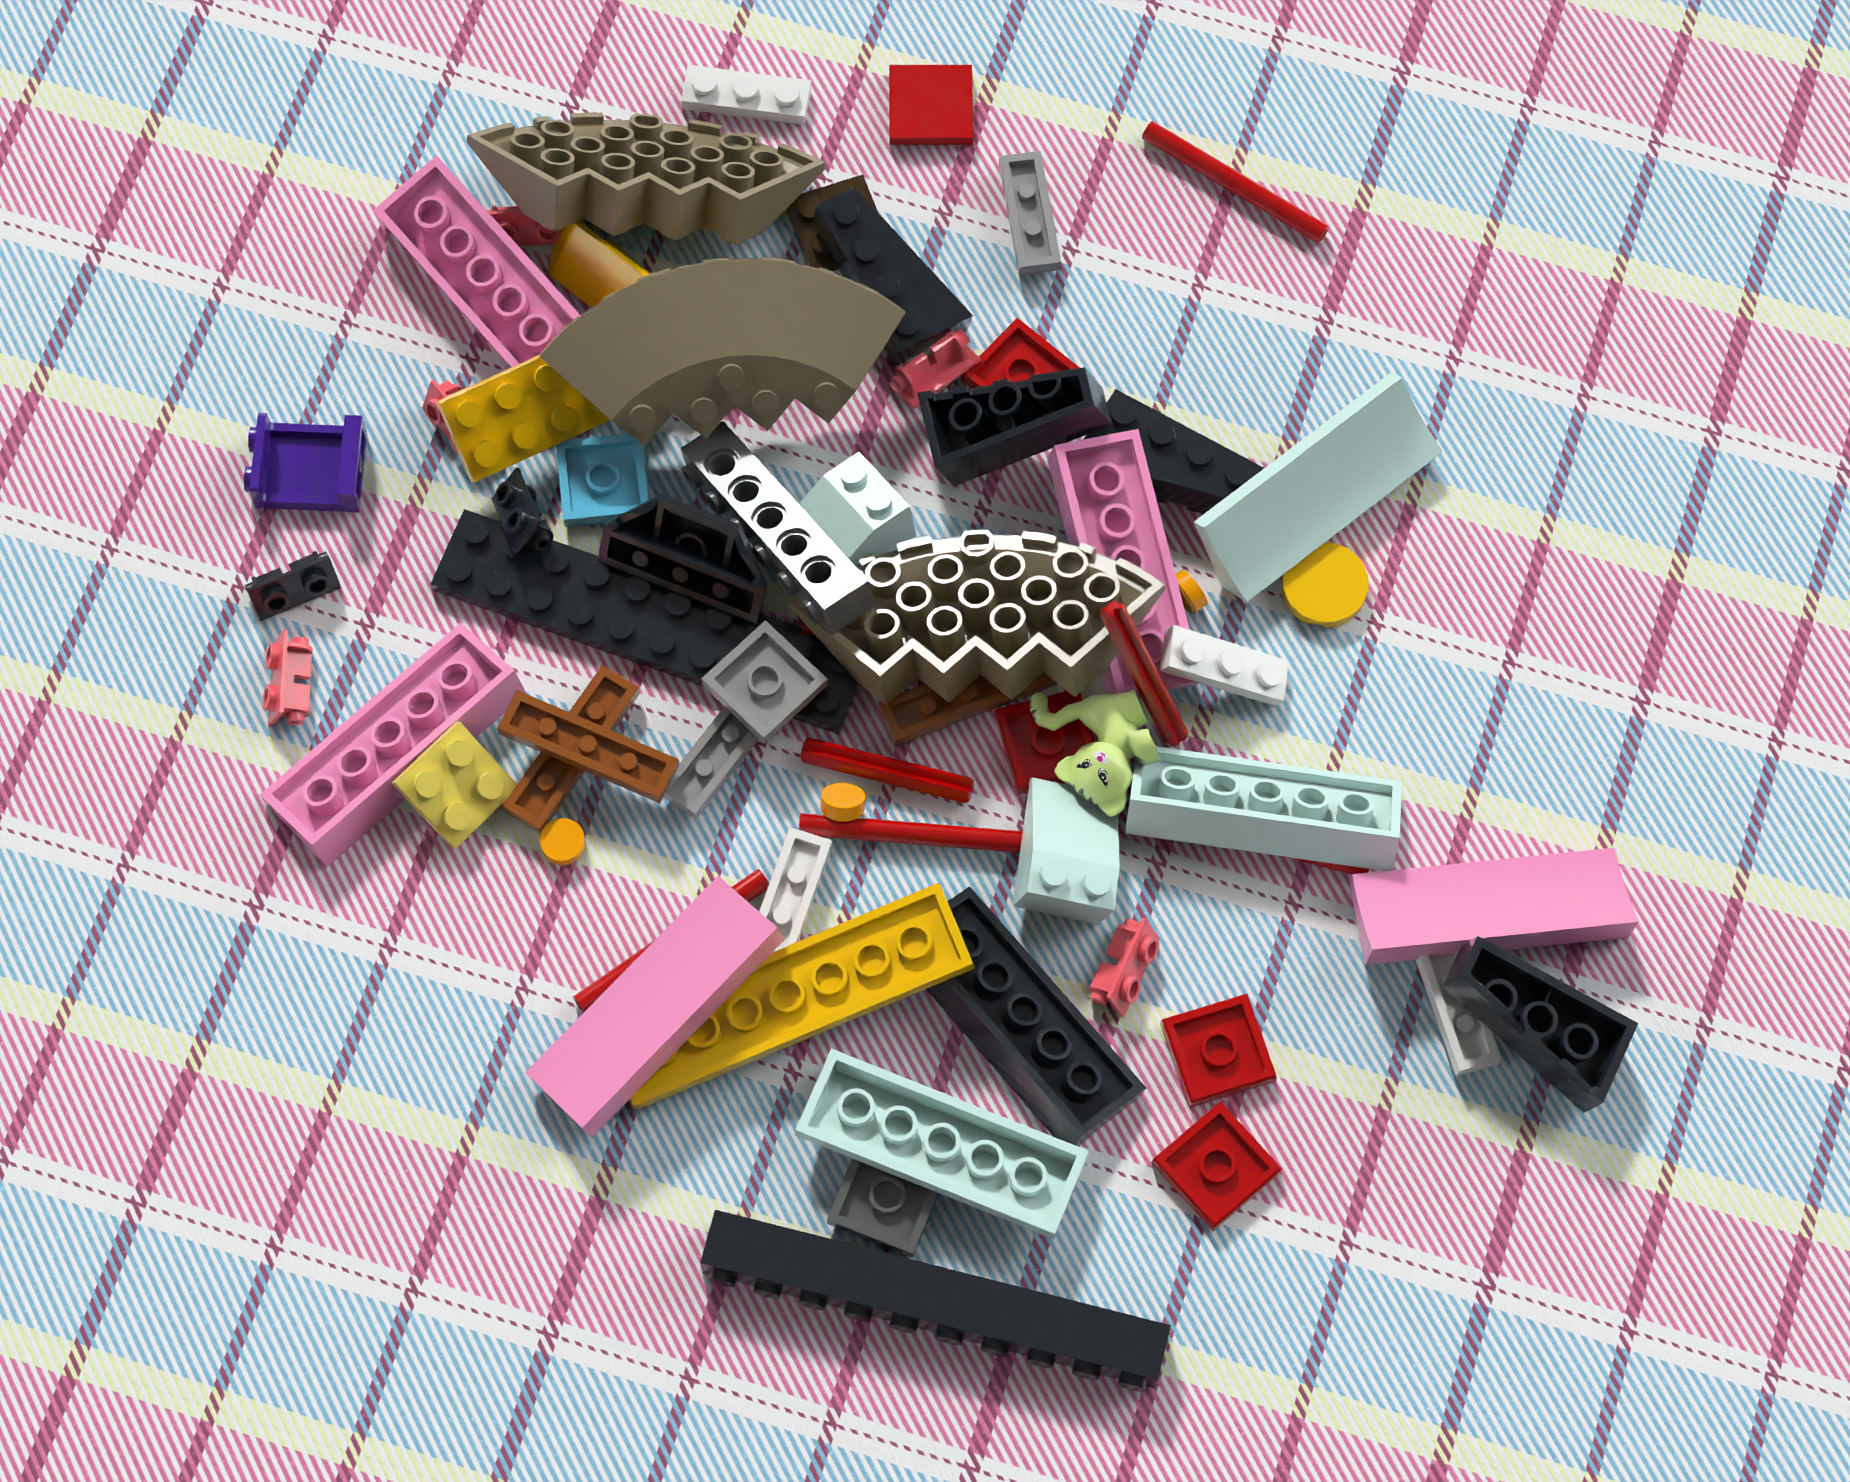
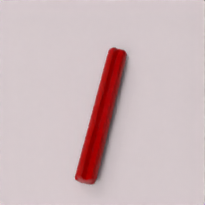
(1144, 673)
(887, 770)

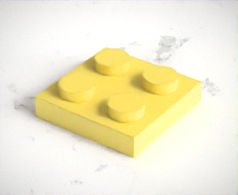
(455, 785)

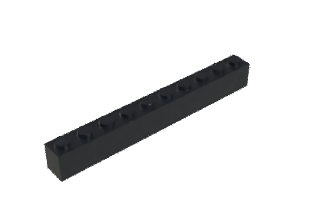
(935, 1300)

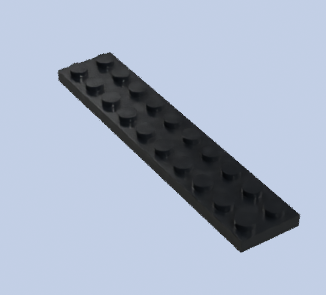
(617, 611)

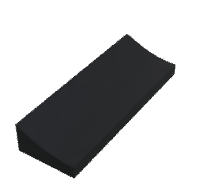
(1032, 1030)

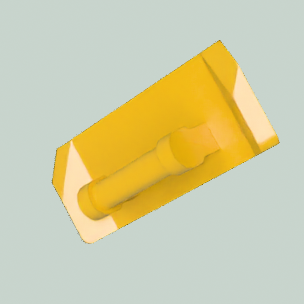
(591, 265)

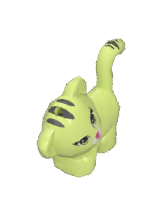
(1102, 768)

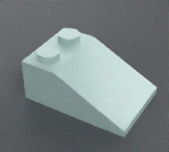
(859, 510)
(1067, 855)

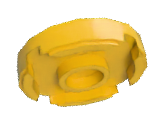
(1326, 586)

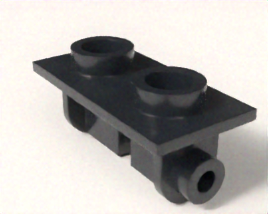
(521, 514)
(281, 591)

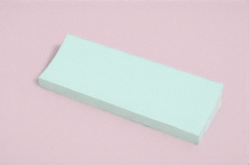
(1316, 488)
(1266, 808)
(942, 1143)

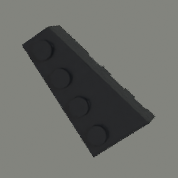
(877, 257)
(1009, 421)
(1180, 461)
(1543, 1020)

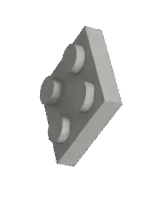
(764, 682)

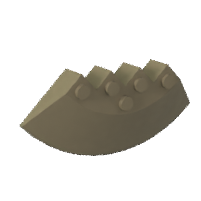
(644, 174)
(721, 340)
(986, 610)

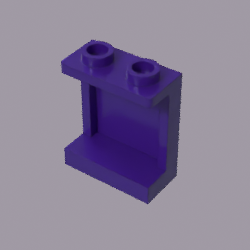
(306, 465)

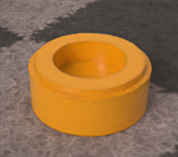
(1191, 593)
(842, 802)
(562, 841)

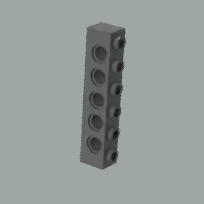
(777, 529)

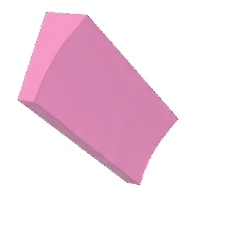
(475, 263)
(1113, 507)
(349, 776)
(1501, 900)
(655, 1006)

